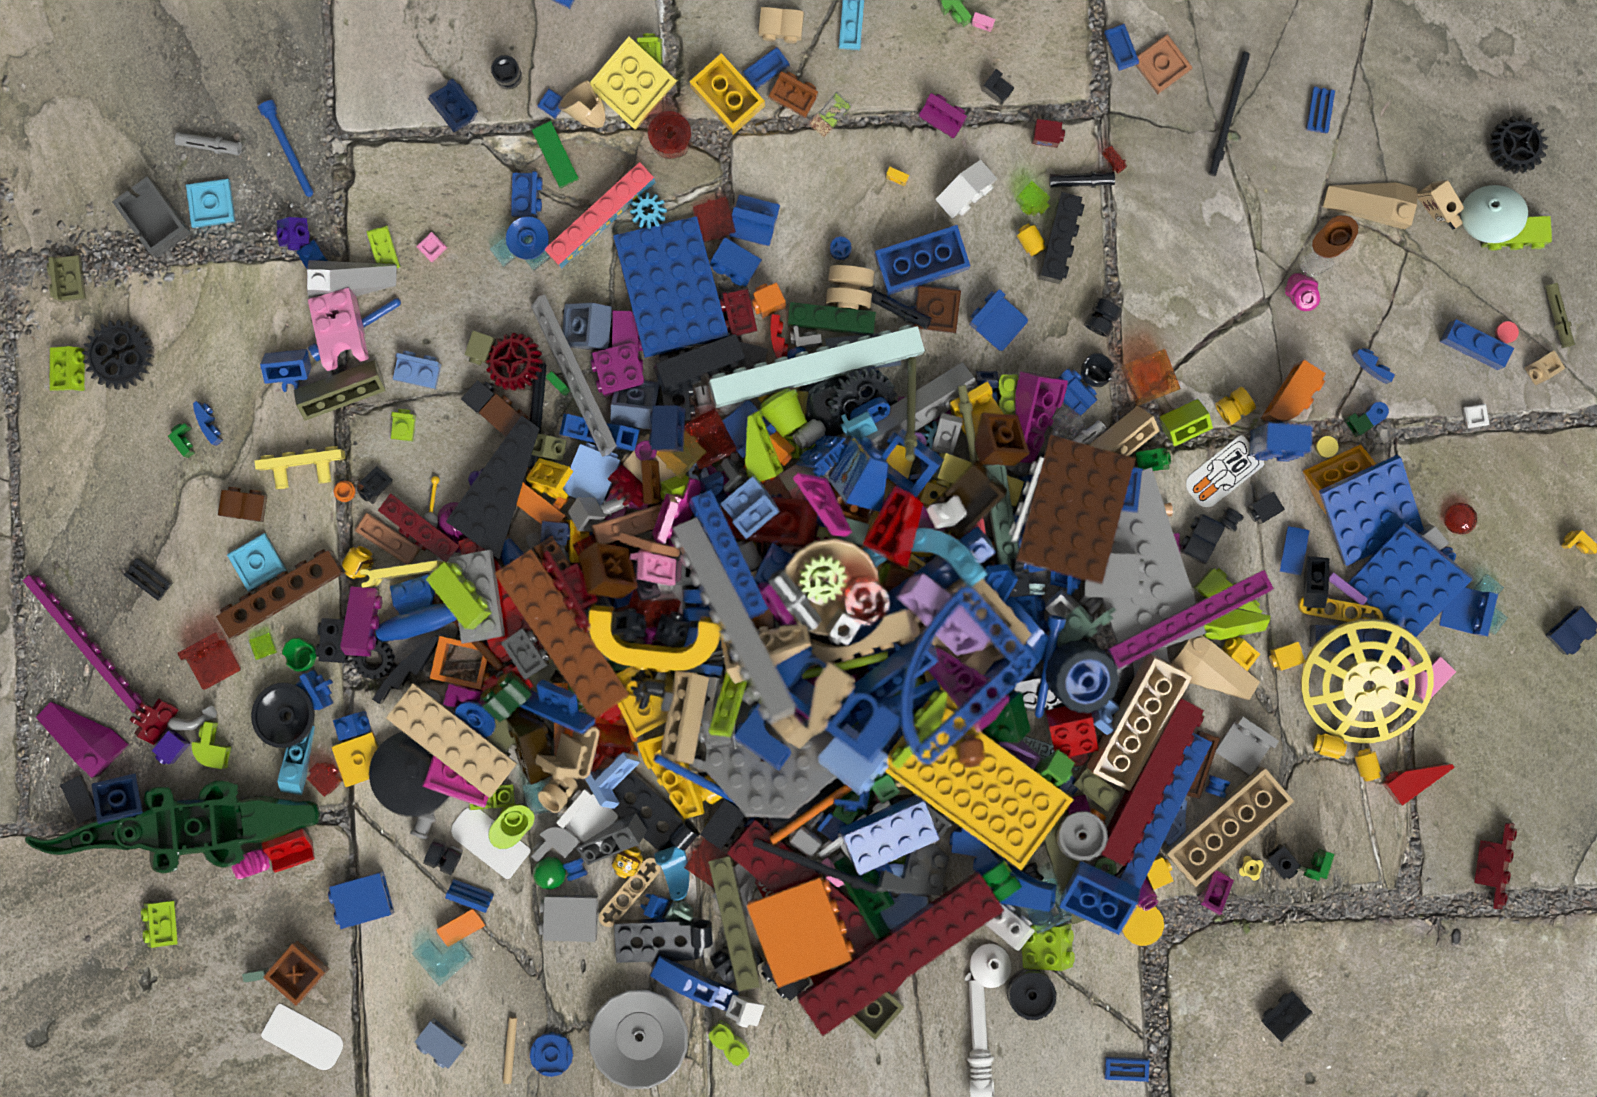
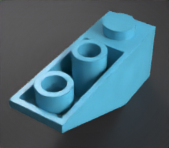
(295, 766)

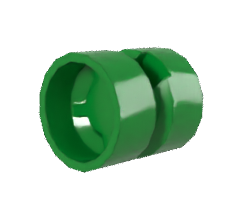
(1001, 881)

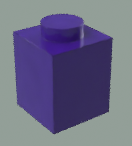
(170, 747)

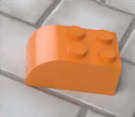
(1295, 393)

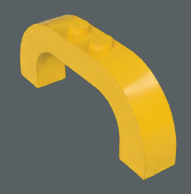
(651, 656)

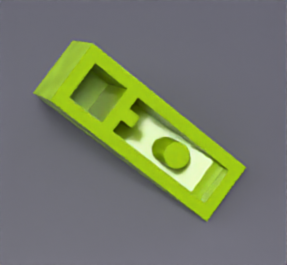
(760, 452)
(1236, 624)

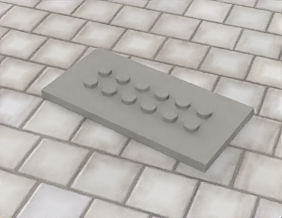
(1164, 576)

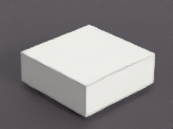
(1475, 416)

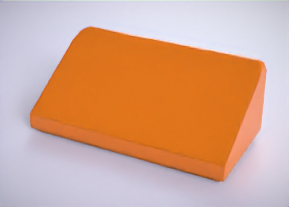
(460, 927)

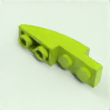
(927, 721)

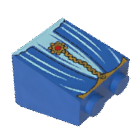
(861, 474)

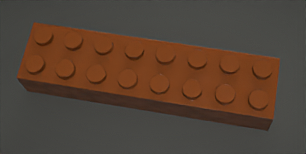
(557, 631)

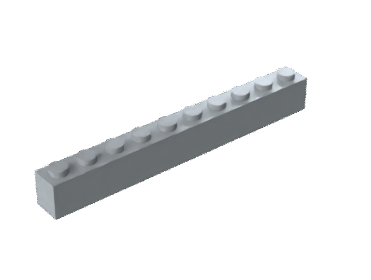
(930, 403)
(733, 621)

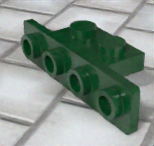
(868, 903)

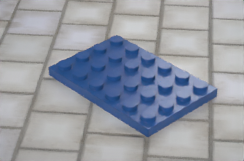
(670, 287)

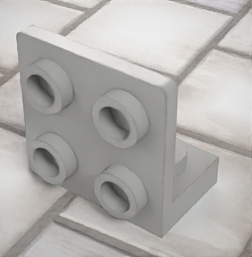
(1245, 745)

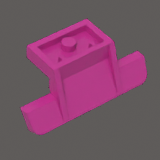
(675, 512)

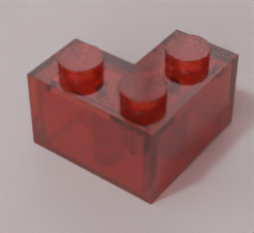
(611, 743)

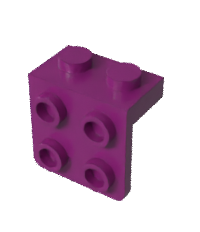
(617, 369)

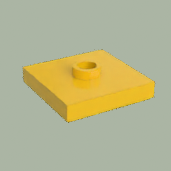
(355, 758)

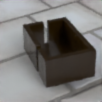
(977, 494)

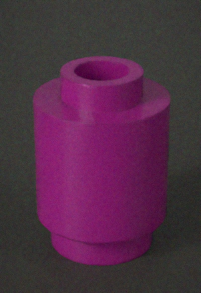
(1147, 896)

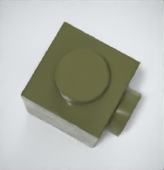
(479, 348)
(549, 447)

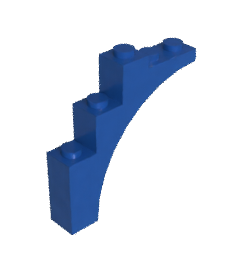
(1032, 894)

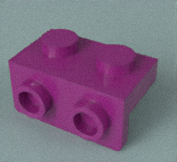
(942, 115)

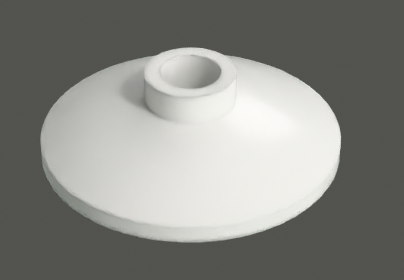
(981, 965)

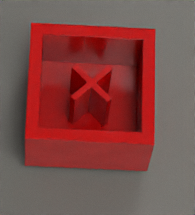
(1072, 731)

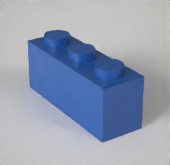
(1476, 344)

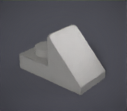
(947, 434)

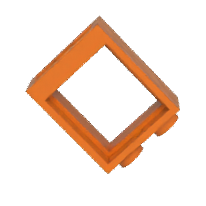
(440, 659)

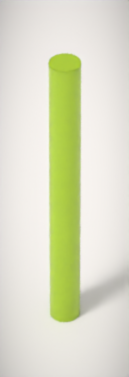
(849, 664)

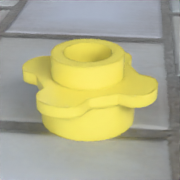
(1255, 873)

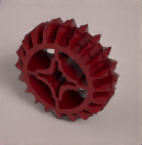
(512, 347)

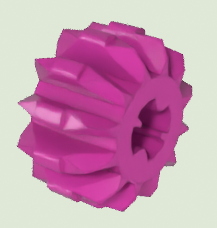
(254, 863)

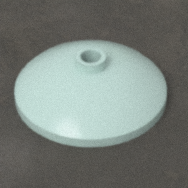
(1493, 223)

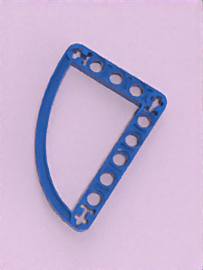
(980, 695)

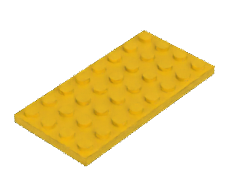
(995, 802)

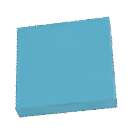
(210, 203)
(256, 562)

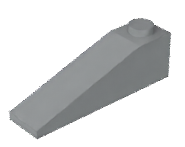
(361, 278)

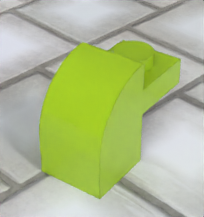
(207, 751)

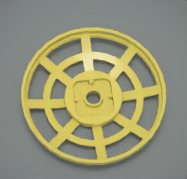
(1366, 670)

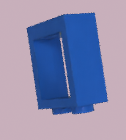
(922, 452)

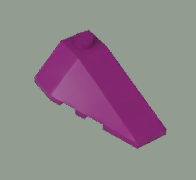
(1035, 404)
(84, 740)

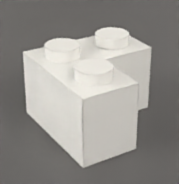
(966, 188)

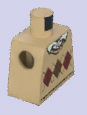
(1442, 203)

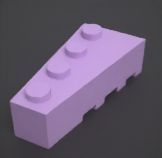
(959, 630)

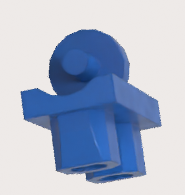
(317, 689)

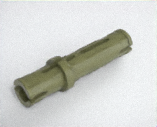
(1557, 307)

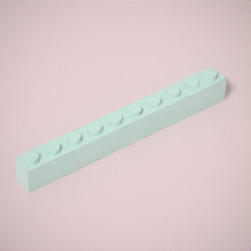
(815, 367)

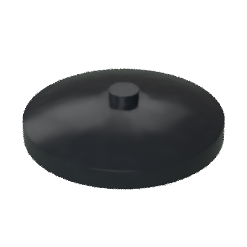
(399, 775)

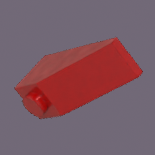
(1410, 782)

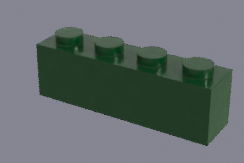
(831, 319)

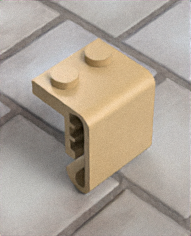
(573, 755)

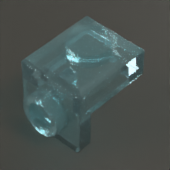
(531, 796)

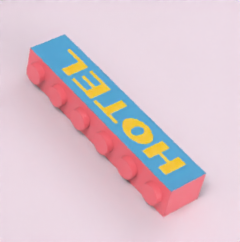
(600, 215)

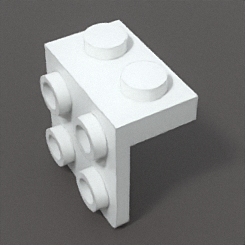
(586, 816)

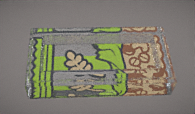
(830, 114)

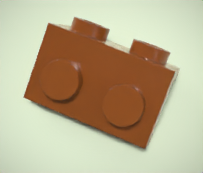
(794, 94)

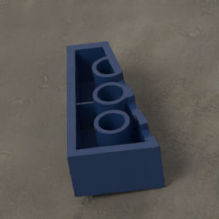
(1364, 634)

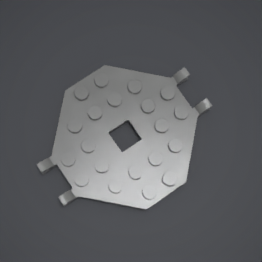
(758, 786)

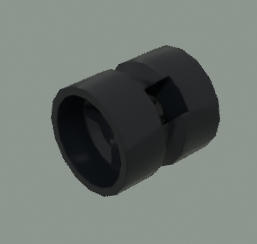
(506, 72)
(1103, 316)
(435, 855)

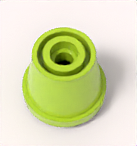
(784, 412)

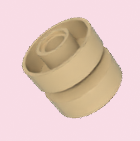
(850, 282)

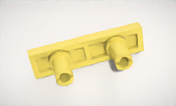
(289, 459)

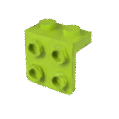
(1049, 949)

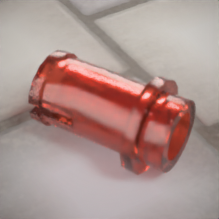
(1114, 159)

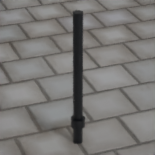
(1218, 152)
(855, 881)

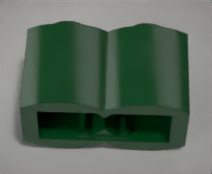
(505, 696)

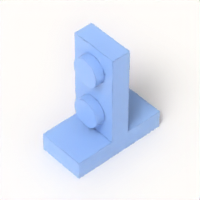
(605, 781)

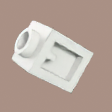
(947, 513)

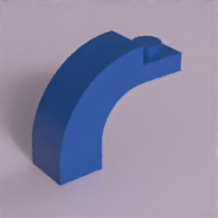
(576, 428)
(1039, 638)

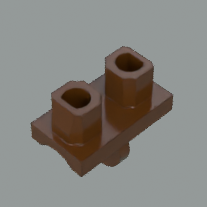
(558, 556)

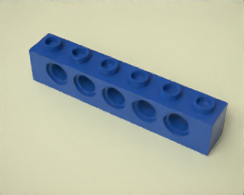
(721, 538)

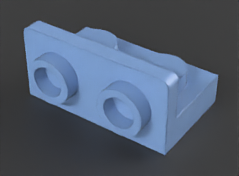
(417, 370)

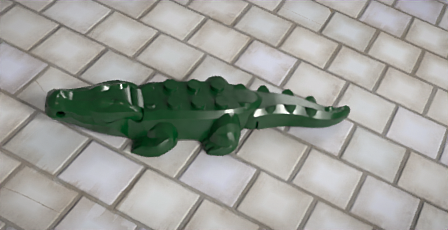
(206, 825)

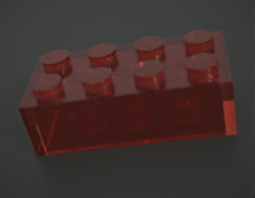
(790, 526)

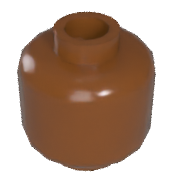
(970, 751)

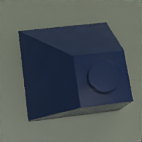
(116, 798)

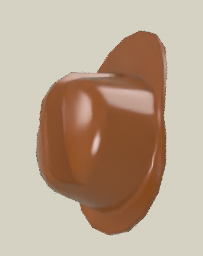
(1335, 237)

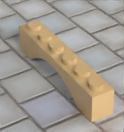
(893, 627)

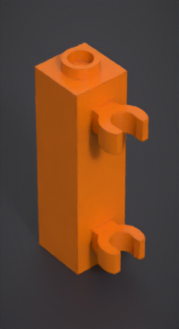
(539, 507)

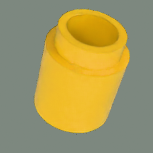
(1031, 239)
(1329, 745)
(1368, 764)

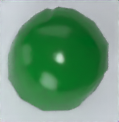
(299, 654)
(549, 873)

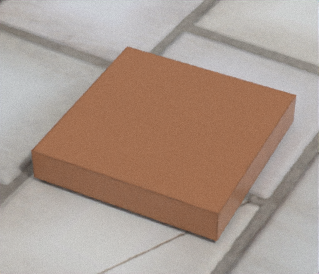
(1162, 64)
(649, 545)

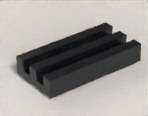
(133, 568)

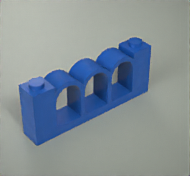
(876, 733)

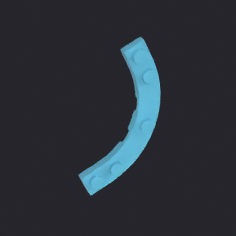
(946, 547)

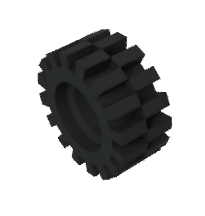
(380, 671)

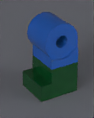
(1372, 416)

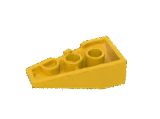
(682, 792)

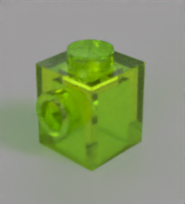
(1033, 200)

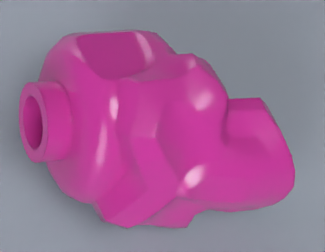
(1303, 292)

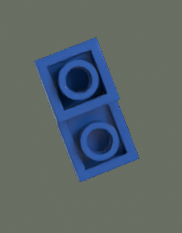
(1368, 362)
(204, 417)
(1294, 550)

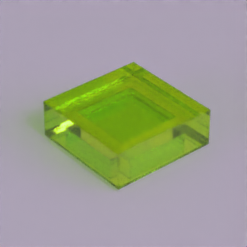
(263, 646)

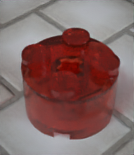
(659, 129)
(869, 610)

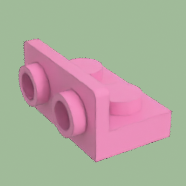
(655, 567)

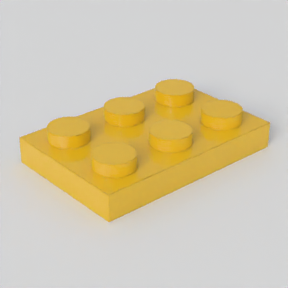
(640, 720)

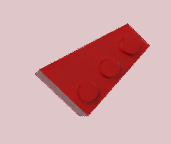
(895, 527)

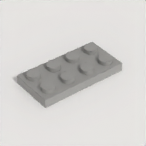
(480, 570)

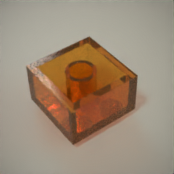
(1150, 377)

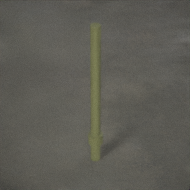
(965, 408)
(910, 438)

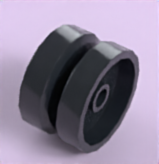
(1042, 1001)

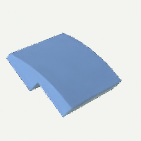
(750, 507)

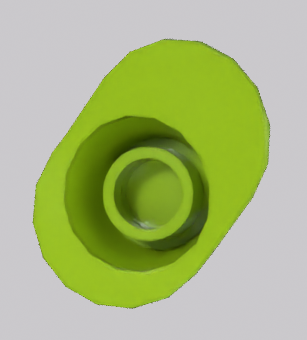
(510, 826)

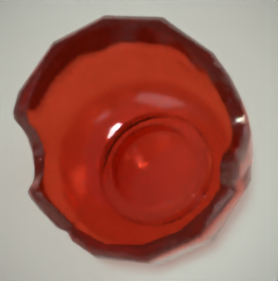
(1460, 518)

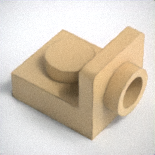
(1544, 368)

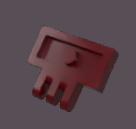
(627, 486)
(153, 720)

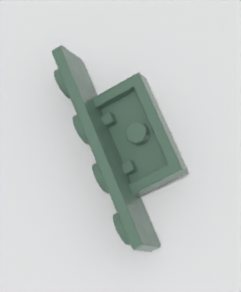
(1080, 625)

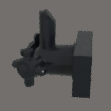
(647, 686)

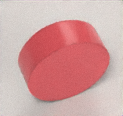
(1506, 332)

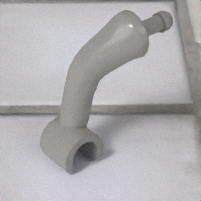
(180, 724)

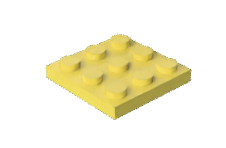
(632, 83)

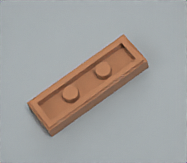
(387, 539)

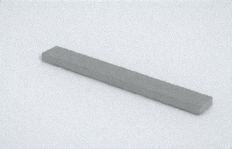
(573, 375)

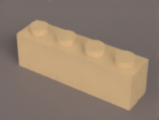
(1128, 433)
(684, 717)

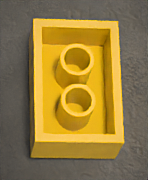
(727, 93)

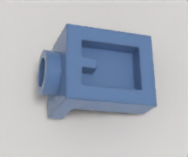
(1103, 717)

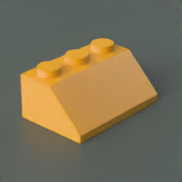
(1336, 469)

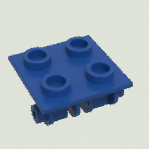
(823, 454)

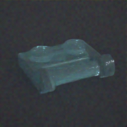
(1045, 920)

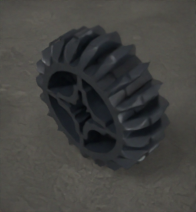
(1525, 150)

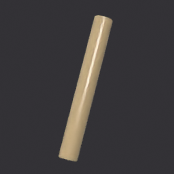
(510, 1046)

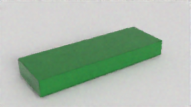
(555, 154)

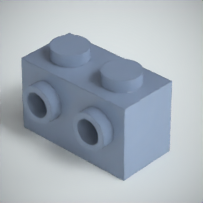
(440, 1044)

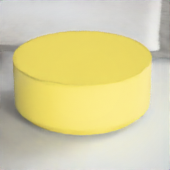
(1326, 446)

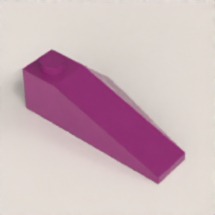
(961, 683)

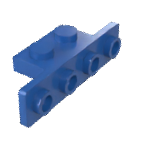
(558, 706)

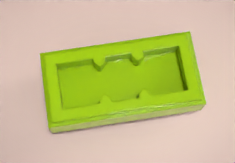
(383, 246)

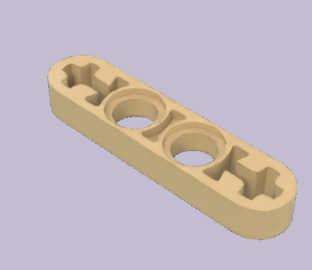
(628, 890)

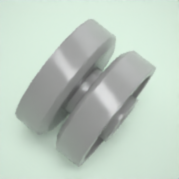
(1068, 839)

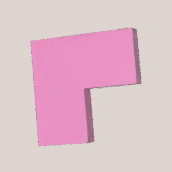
(1442, 673)

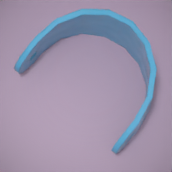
(677, 877)

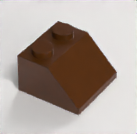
(1000, 440)

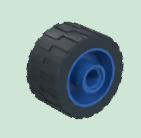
(1082, 676)

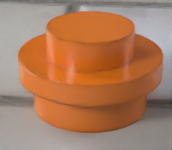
(344, 491)

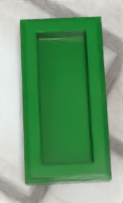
(558, 383)

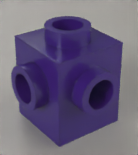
(292, 233)

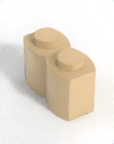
(781, 24)

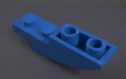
(691, 984)

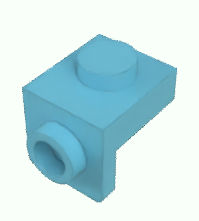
(859, 426)

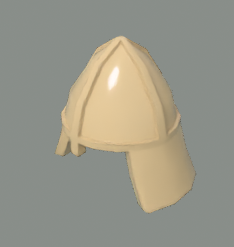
(584, 105)

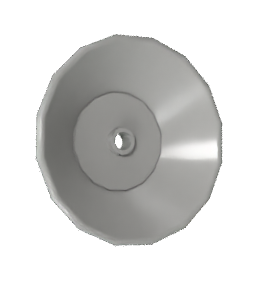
(635, 1061)

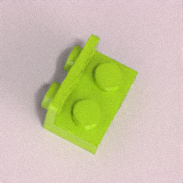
(67, 369)
(159, 924)

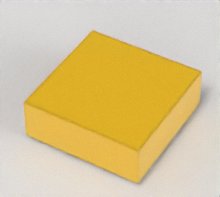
(897, 176)

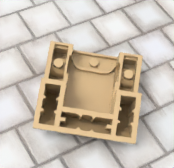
(984, 658)

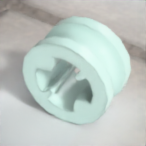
(1036, 589)

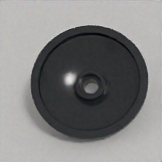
(816, 408)
(270, 713)

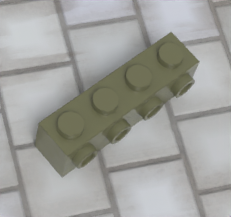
(339, 390)

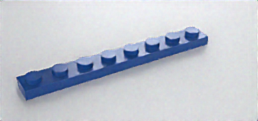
(1166, 812)

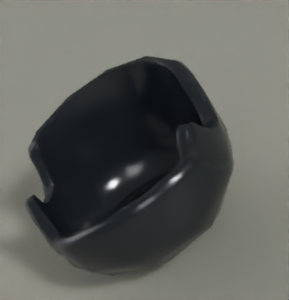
(1097, 370)

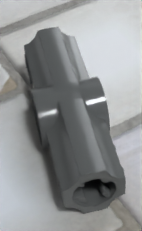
(794, 599)

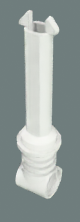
(980, 1056)

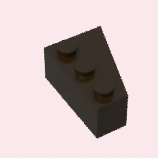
(529, 741)

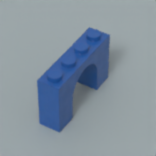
(754, 735)

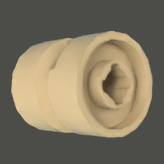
(557, 793)

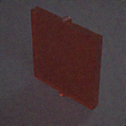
(714, 219)
(700, 860)

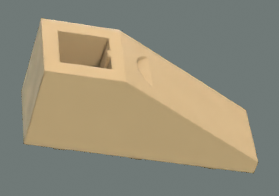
(829, 691)

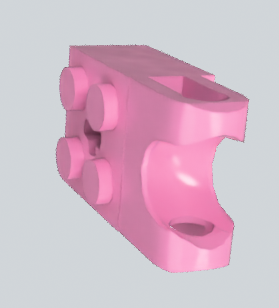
(338, 326)

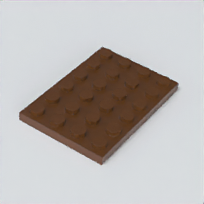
(1075, 509)

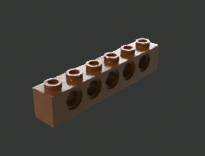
(229, 614)

